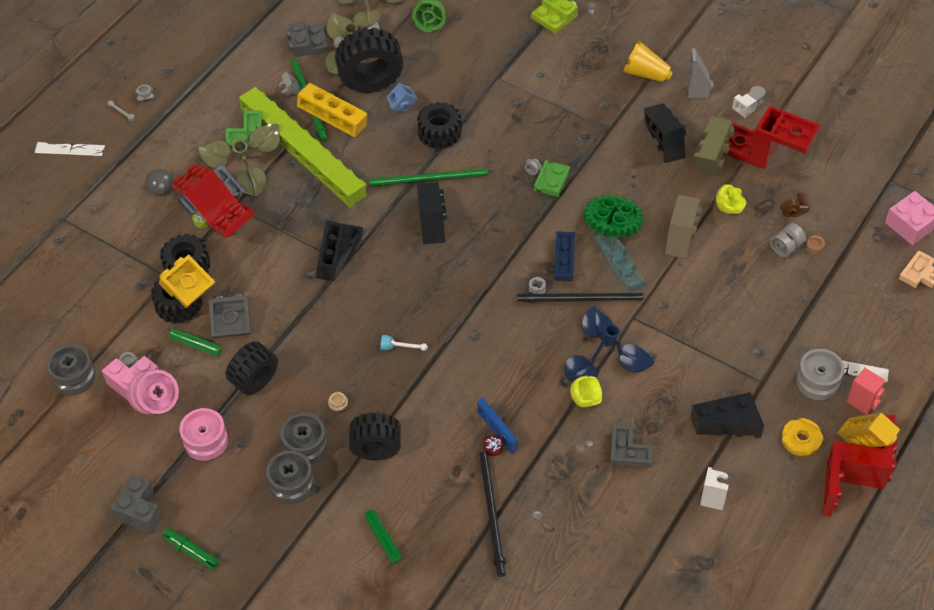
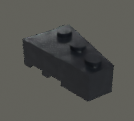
(667, 131)
(432, 212)
(336, 248)

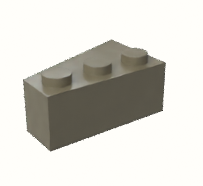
(683, 226)

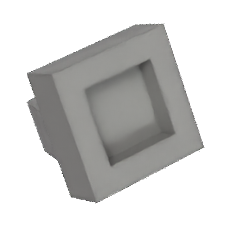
(289, 84)

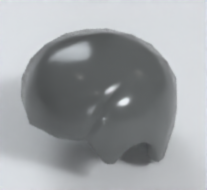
(159, 182)

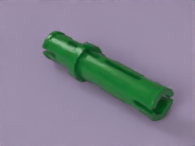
(184, 545)

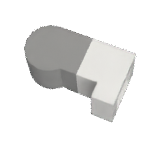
(749, 102)

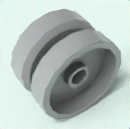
(820, 374)

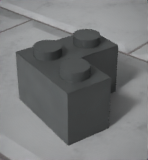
(134, 505)

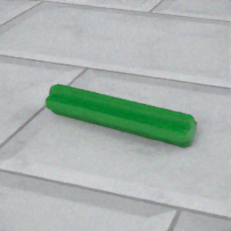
(195, 342)
(383, 536)

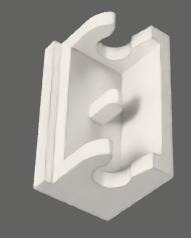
(714, 492)

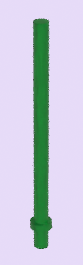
(321, 130)
(427, 177)

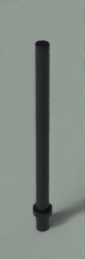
(580, 297)
(499, 561)

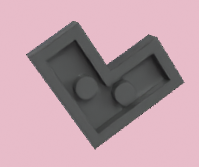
(625, 452)

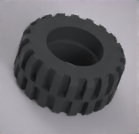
(365, 45)

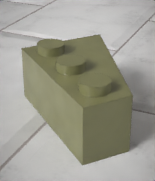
(714, 146)

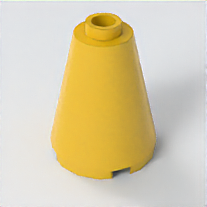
(647, 64)

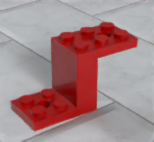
(772, 130)
(212, 199)
(857, 466)

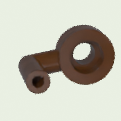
(791, 207)

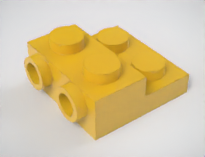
(186, 281)

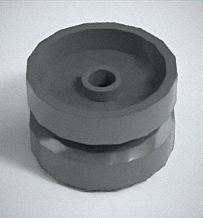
(71, 369)
(305, 435)
(290, 477)

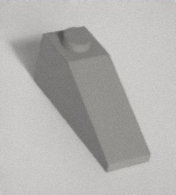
(698, 80)

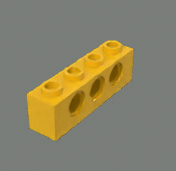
(332, 109)
(869, 430)

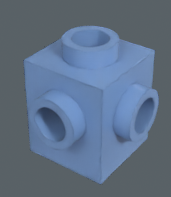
(401, 98)

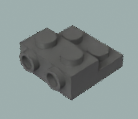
(306, 39)
(229, 316)

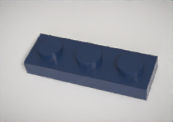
(564, 256)

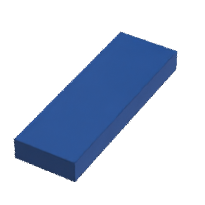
(497, 425)

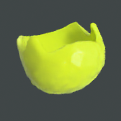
(730, 200)
(586, 391)

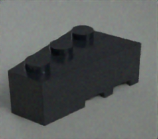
(728, 415)

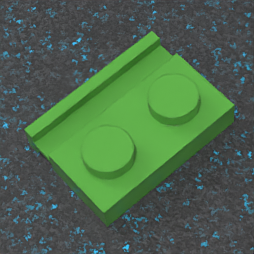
(552, 178)

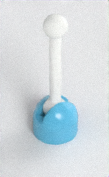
(388, 343)

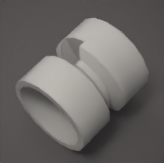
(788, 240)

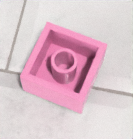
(912, 218)

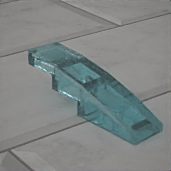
(620, 263)

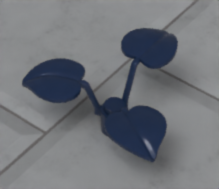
(598, 324)

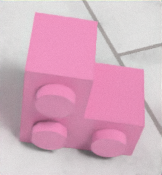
(119, 375)

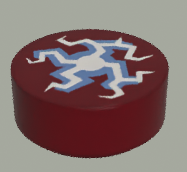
(493, 445)

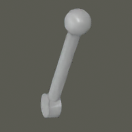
(130, 116)

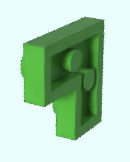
(252, 121)

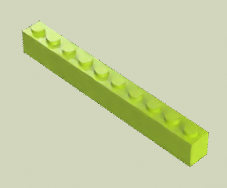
(307, 149)

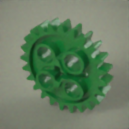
(624, 221)

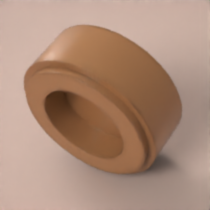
(815, 244)

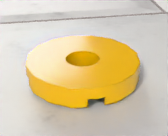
(802, 447)

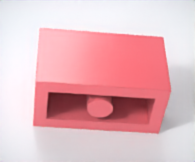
(866, 391)

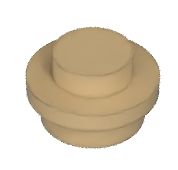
(337, 401)

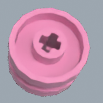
(152, 392)
(203, 434)

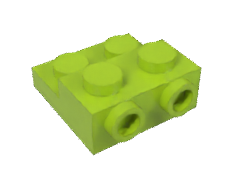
(555, 14)

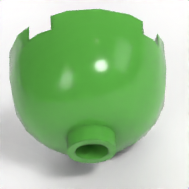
(429, 15)

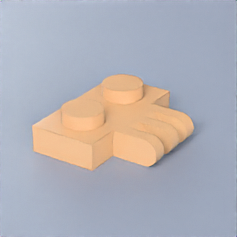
(919, 270)

